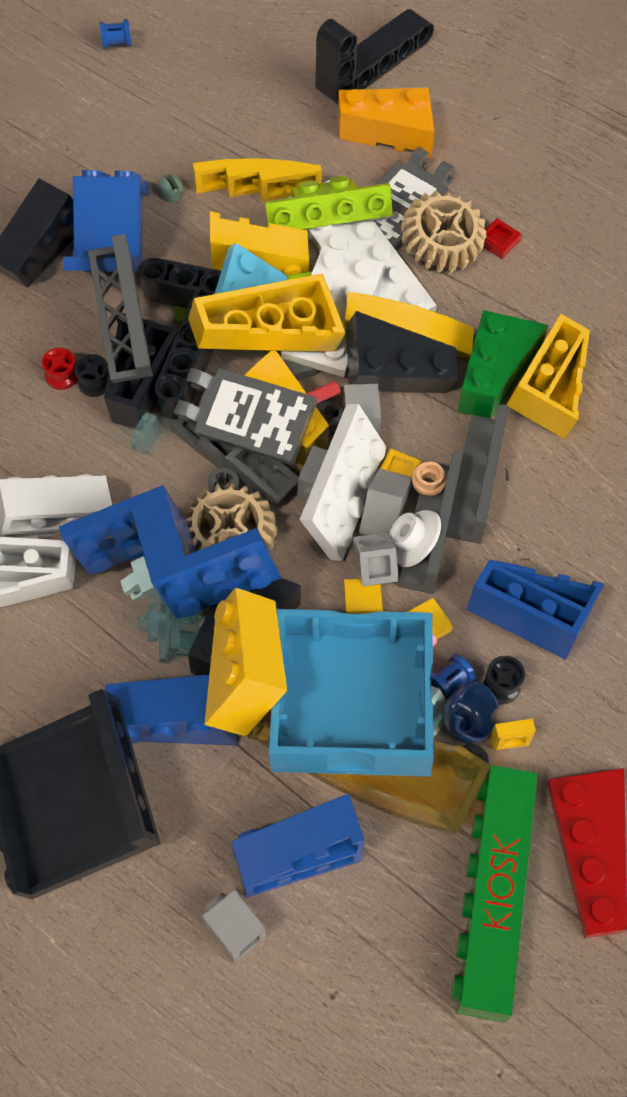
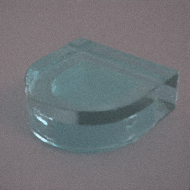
(145, 433)

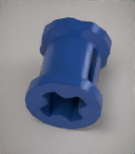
(115, 34)
(459, 668)

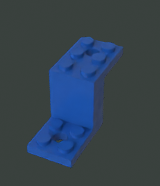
(104, 209)
(156, 529)

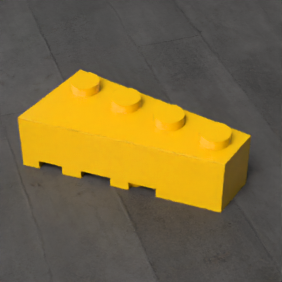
(270, 316)

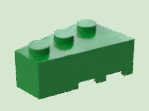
(497, 360)

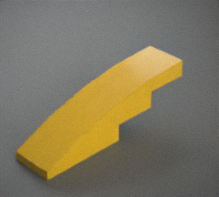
(254, 175)
(414, 319)

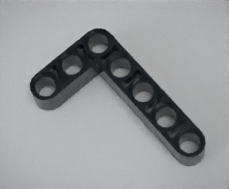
(351, 66)
(177, 286)

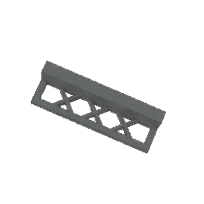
(130, 303)
(477, 477)
(423, 575)

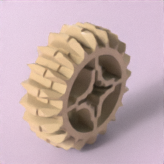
(450, 235)
(229, 511)

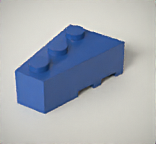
(534, 605)
(169, 711)
(299, 847)

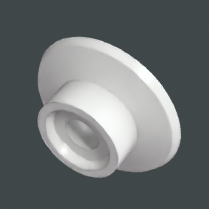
(415, 536)

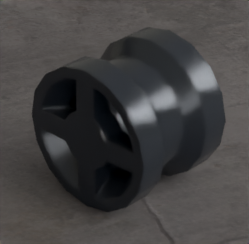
(93, 366)

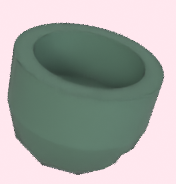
(165, 189)

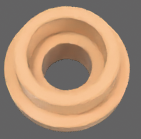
(429, 470)

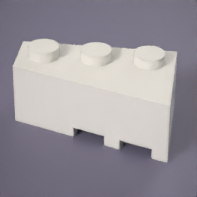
(40, 505)
(34, 569)

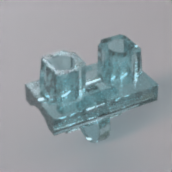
(171, 639)

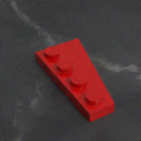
(593, 841)

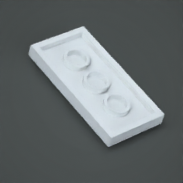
(342, 274)
(343, 483)

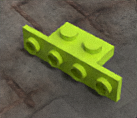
(330, 204)

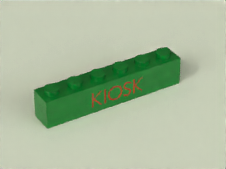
(496, 895)

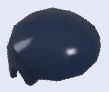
(470, 712)

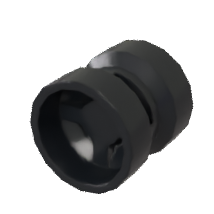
(505, 672)

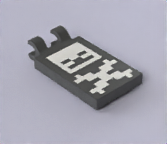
(407, 184)
(249, 414)

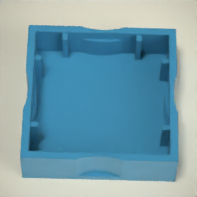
(354, 694)

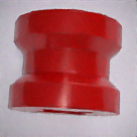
(59, 360)

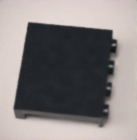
(72, 799)

